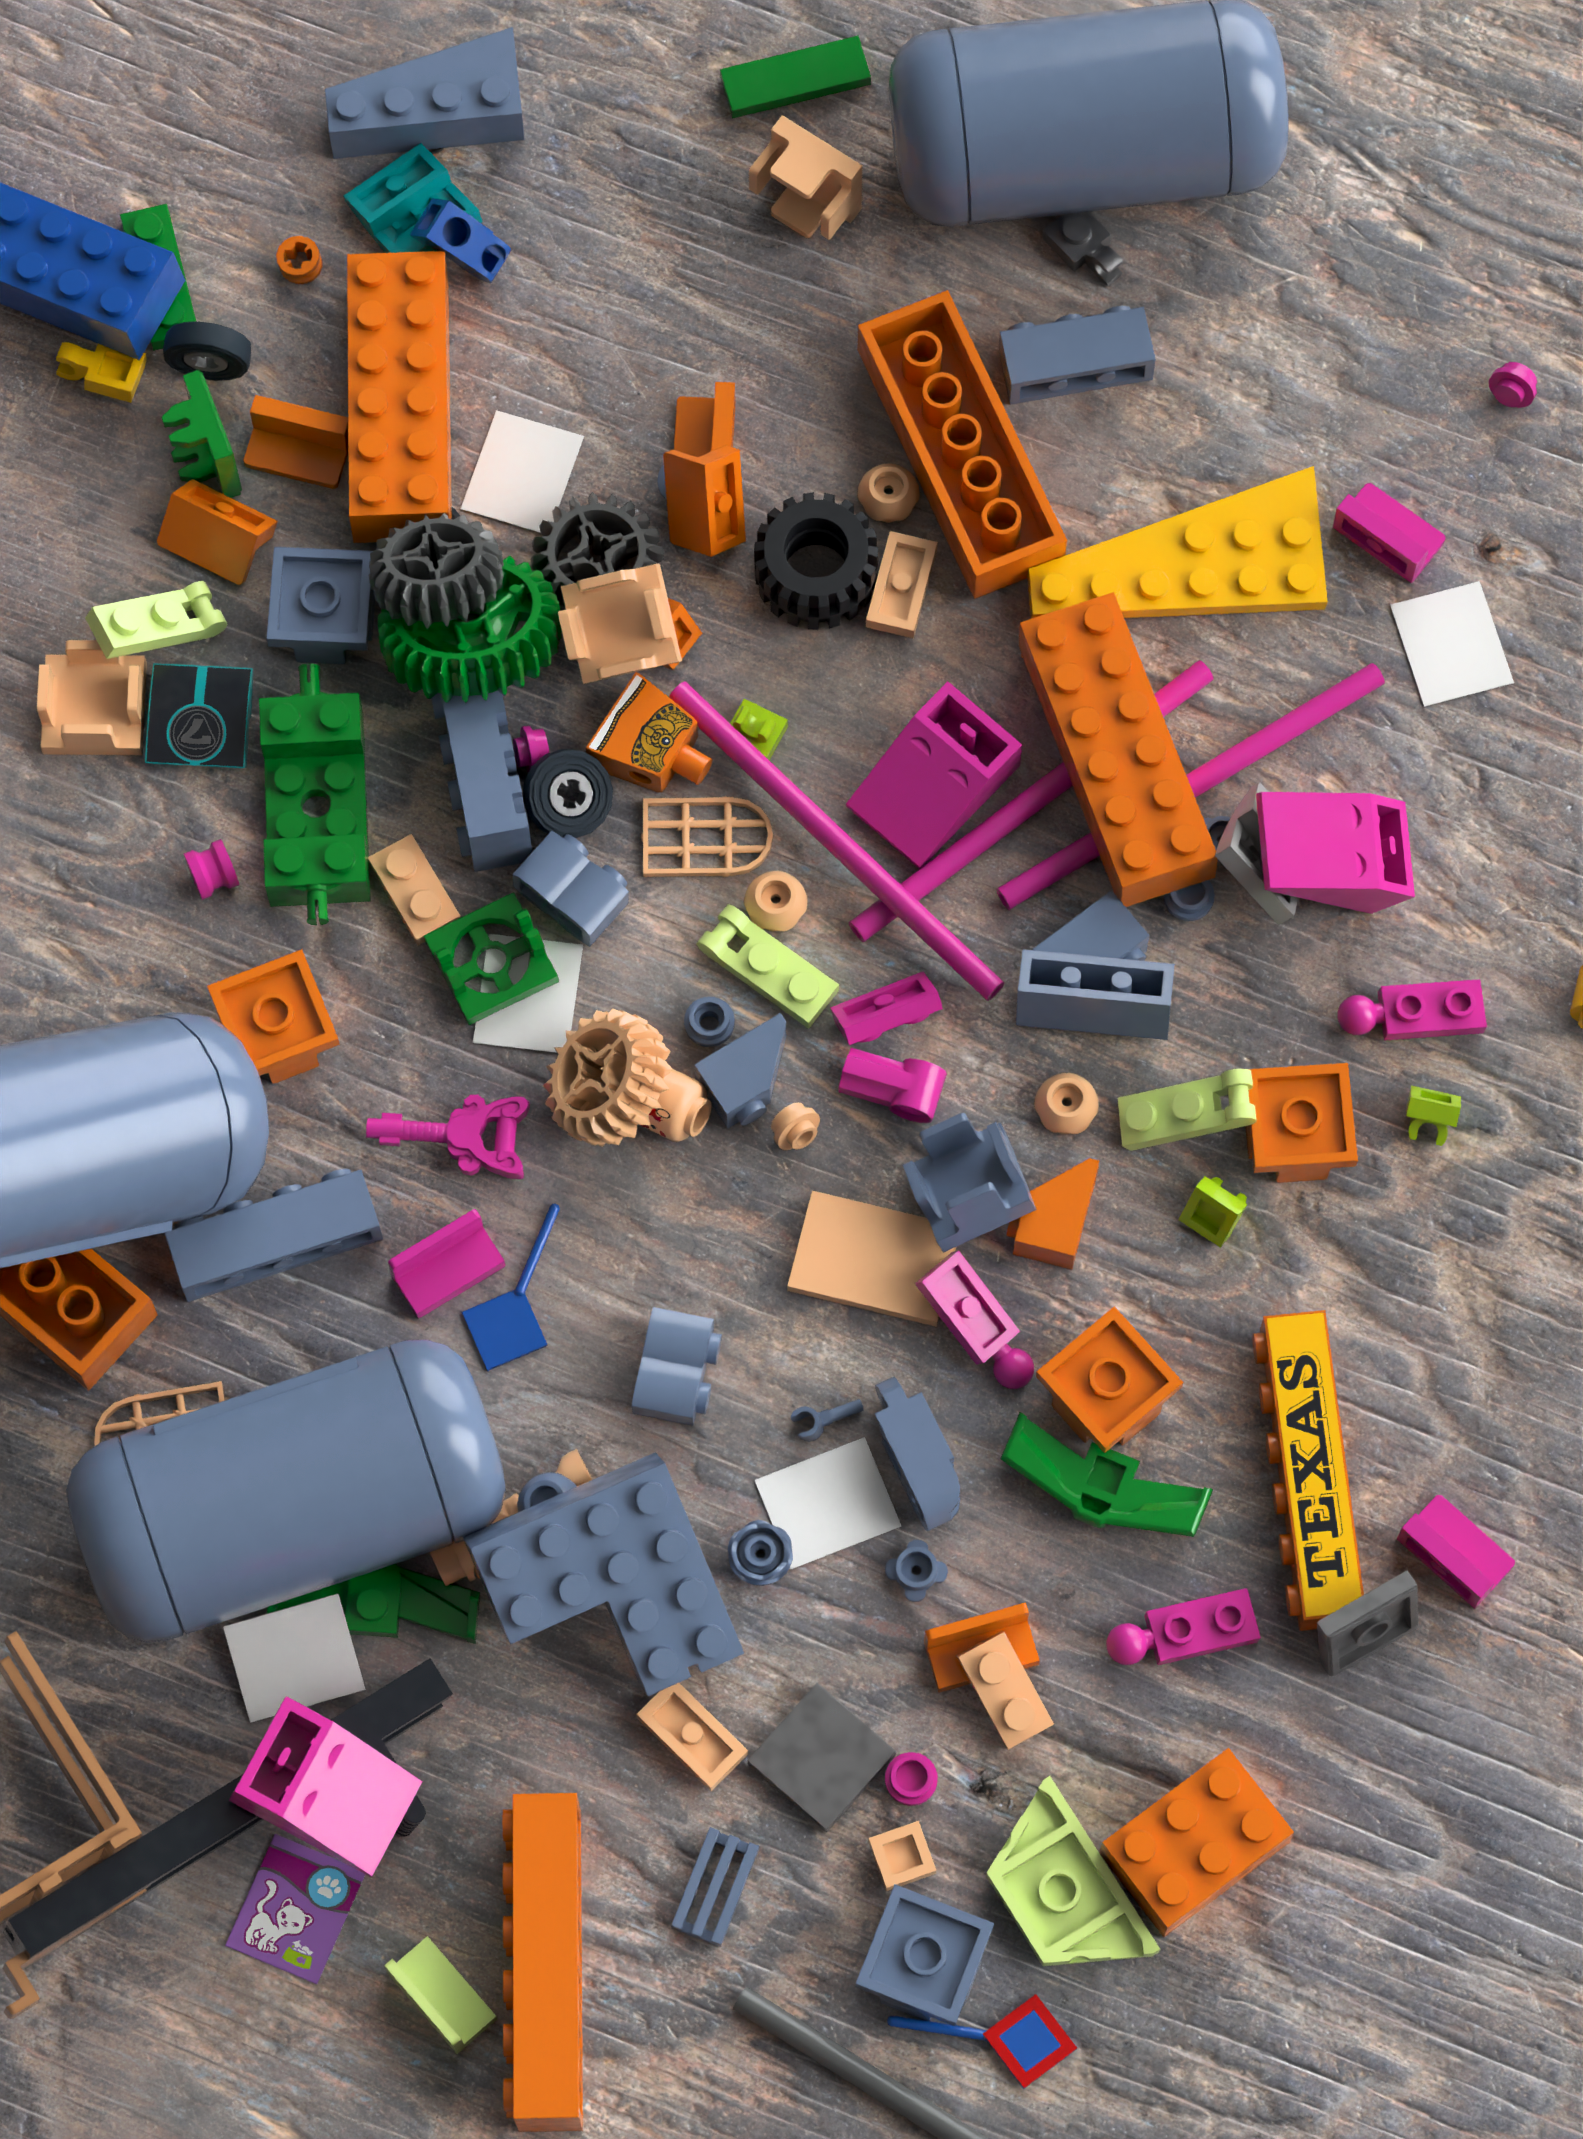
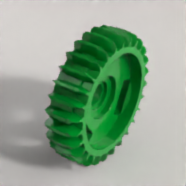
(479, 653)

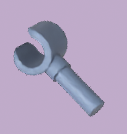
(824, 1417)

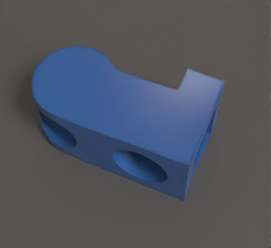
(462, 238)

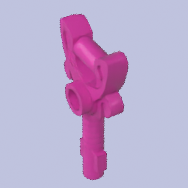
(463, 1134)

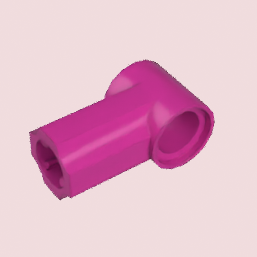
(906, 1087)

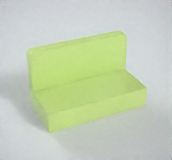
(441, 1994)

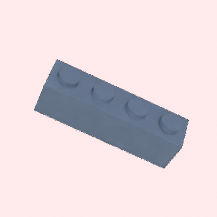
(273, 1234)

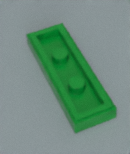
(795, 77)

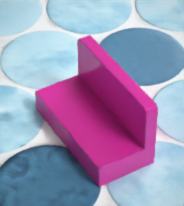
(1388, 531)
(445, 1264)
(1456, 1550)

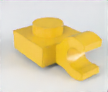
(103, 371)

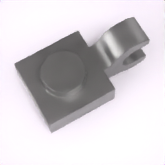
(1082, 240)

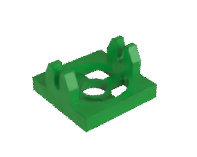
(202, 438)
(505, 912)

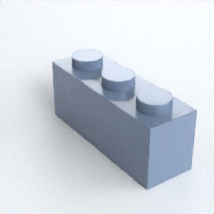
(1076, 354)
(1094, 994)

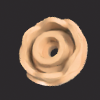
(888, 506)
(771, 915)
(1063, 1118)

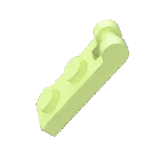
(155, 621)
(769, 967)
(1186, 1110)

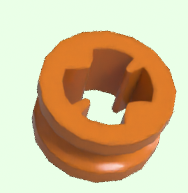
(289, 250)

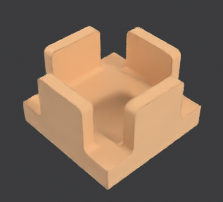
(819, 180)
(619, 623)
(91, 702)

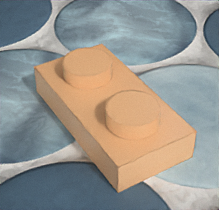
(901, 584)
(413, 888)
(1005, 1689)
(692, 1734)

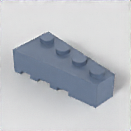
(435, 100)
(485, 782)

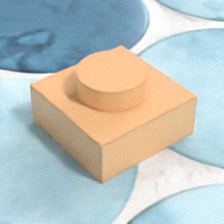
(902, 1855)

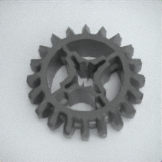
(631, 540)
(436, 570)

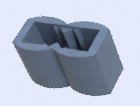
(571, 887)
(674, 1366)

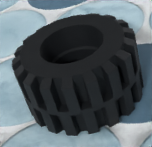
(816, 524)

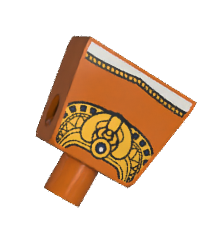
(648, 739)

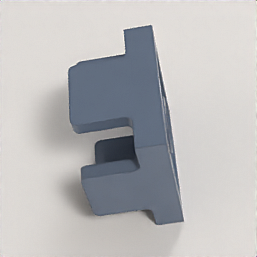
(320, 603)
(967, 1181)
(924, 1956)

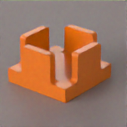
(276, 1015)
(1302, 1121)
(1108, 1382)

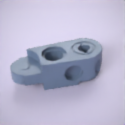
(918, 1454)

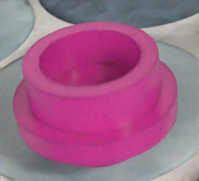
(1513, 385)
(530, 746)
(911, 1779)

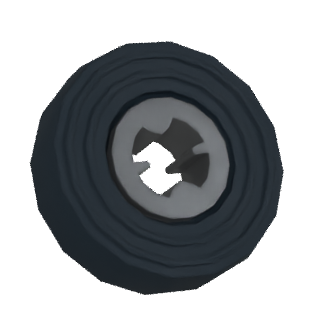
(207, 347)
(588, 780)

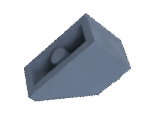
(1101, 931)
(744, 1073)

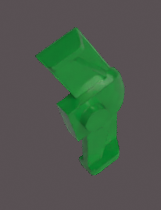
(1103, 1484)
(392, 1593)

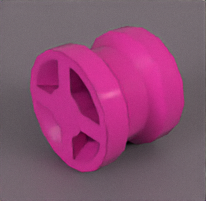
(211, 869)

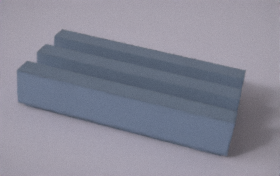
(730, 1845)

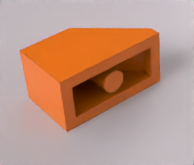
(1056, 1226)

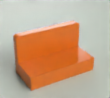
(705, 422)
(297, 442)
(705, 500)
(214, 530)
(952, 1639)

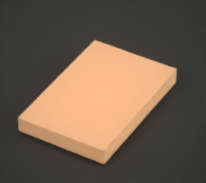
(865, 1257)

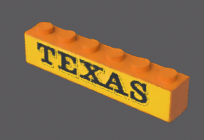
(1310, 1465)

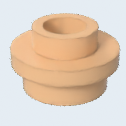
(795, 1126)

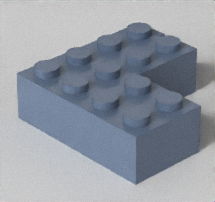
(615, 1545)

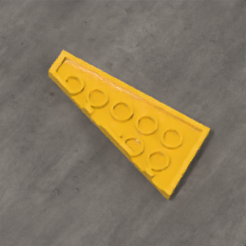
(1220, 558)

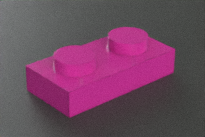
(886, 1008)

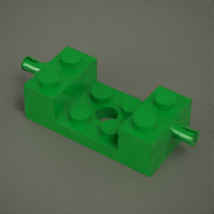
(310, 750)

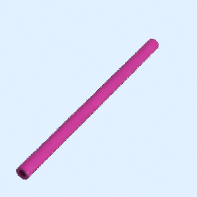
(1206, 776)
(1011, 816)
(838, 842)

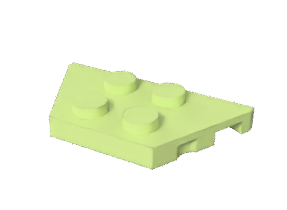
(1064, 1890)

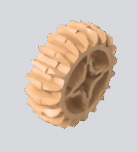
(607, 1077)

